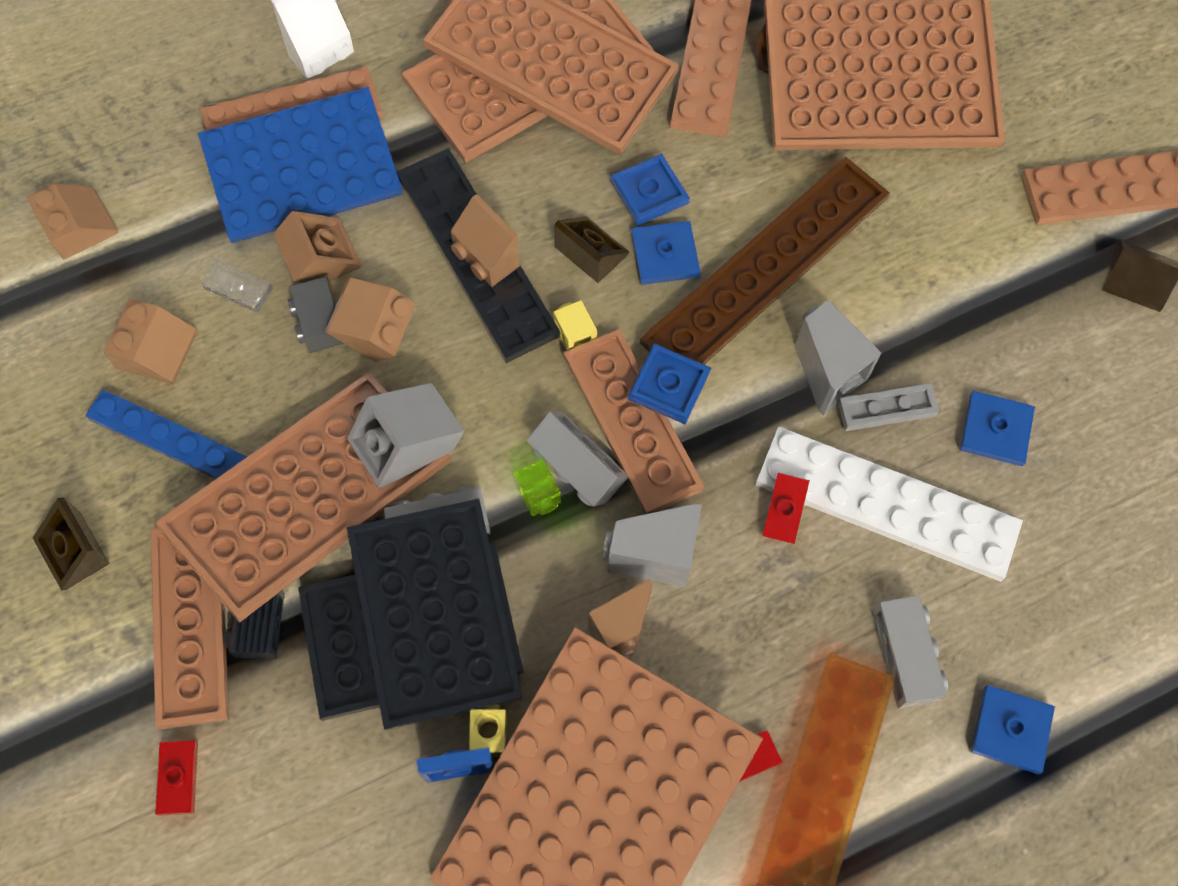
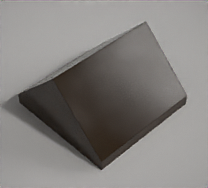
(588, 246)
(1141, 276)
(68, 545)

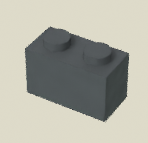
(314, 308)

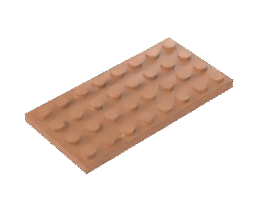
(556, 63)
(478, 114)
(285, 505)

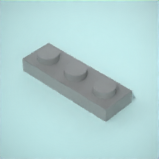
(888, 407)

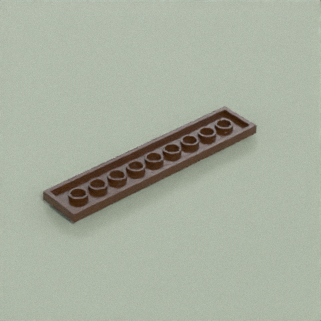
(768, 264)

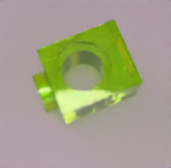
(537, 488)

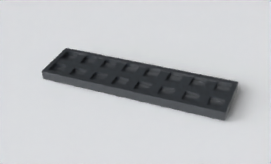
(510, 308)

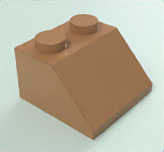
(72, 217)
(485, 242)
(315, 247)
(370, 318)
(150, 342)
(621, 619)

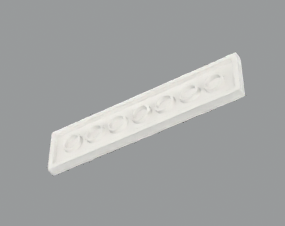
(895, 504)

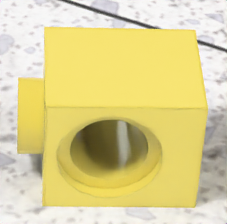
(574, 324)
(488, 714)

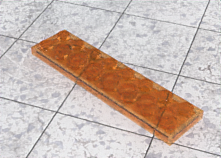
(827, 776)

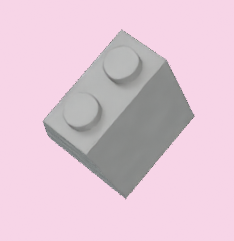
(833, 355)
(403, 432)
(654, 545)

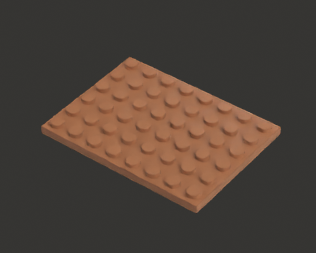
(882, 74)
(601, 781)

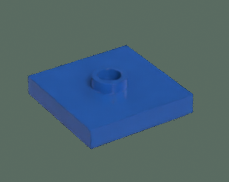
(649, 189)
(665, 252)
(669, 383)
(997, 428)
(1013, 729)
(456, 764)

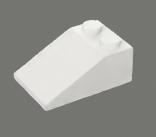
(313, 33)

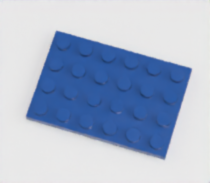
(299, 160)

